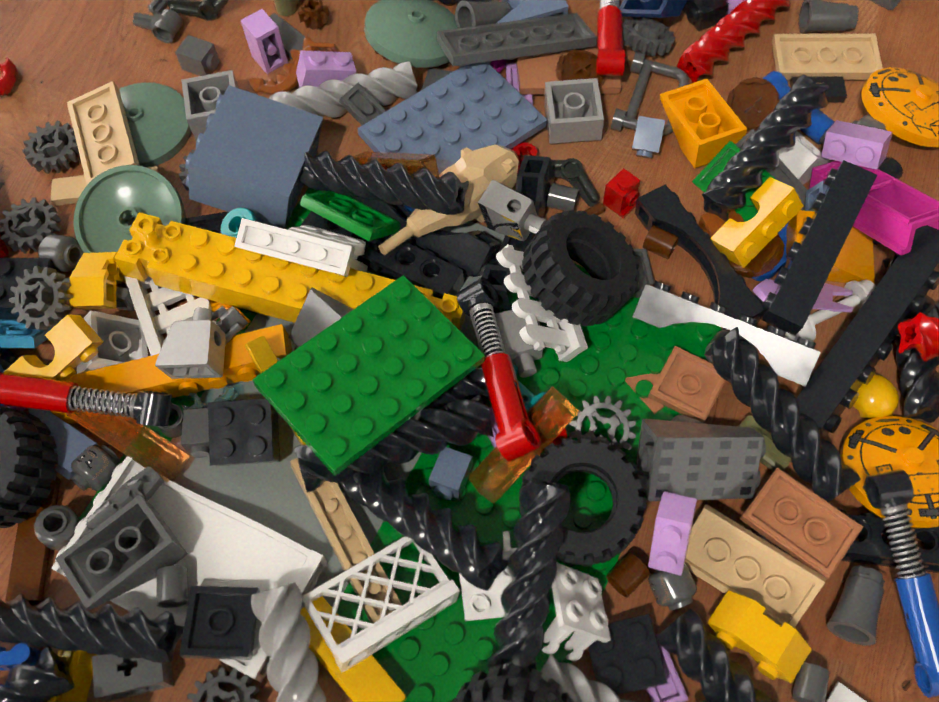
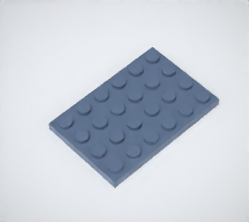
(459, 111)

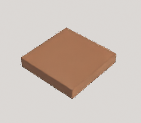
(687, 385)

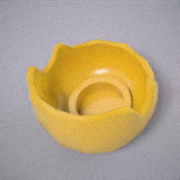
(877, 398)

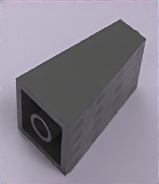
(699, 460)

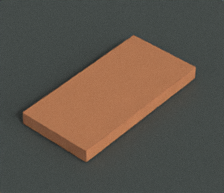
(535, 71)

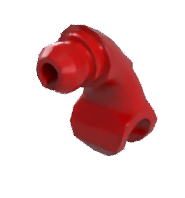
(8, 77)

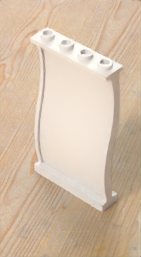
(220, 550)

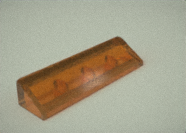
(411, 161)
(549, 417)
(136, 442)

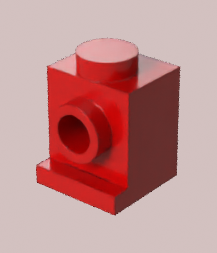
(622, 193)

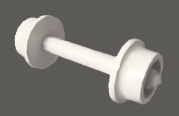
(860, 294)

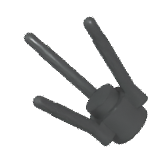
(230, 322)

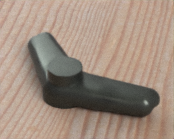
(205, 9)
(573, 172)

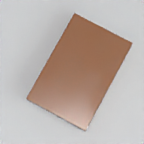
(801, 523)

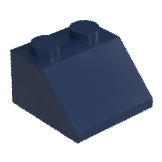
(652, 8)

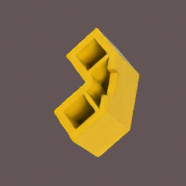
(95, 281)
(773, 646)

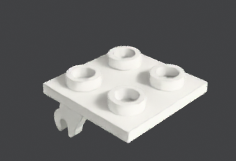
(486, 604)
(577, 609)

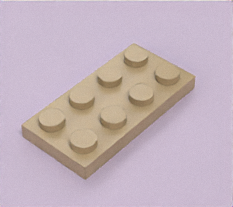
(826, 55)
(102, 131)
(750, 566)

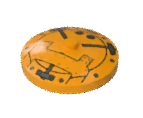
(904, 104)
(892, 445)

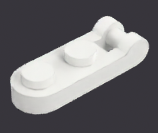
(358, 244)

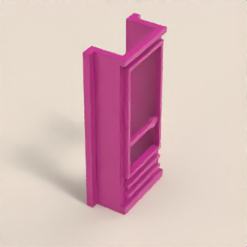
(890, 209)

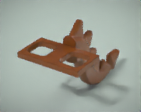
(288, 82)

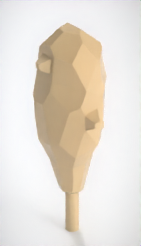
(479, 169)

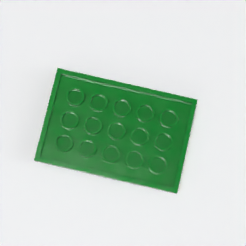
(368, 373)

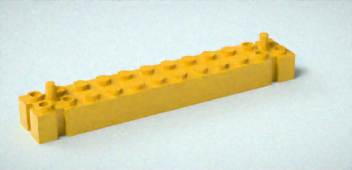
(214, 269)

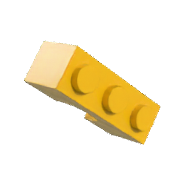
(744, 240)
(73, 343)

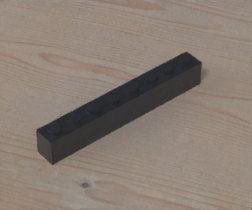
(871, 333)

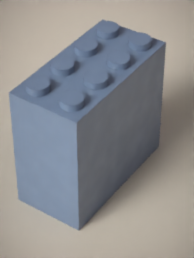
(253, 156)

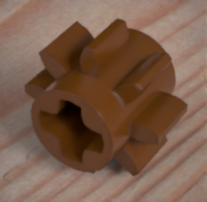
(313, 14)

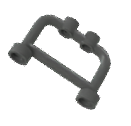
(644, 68)

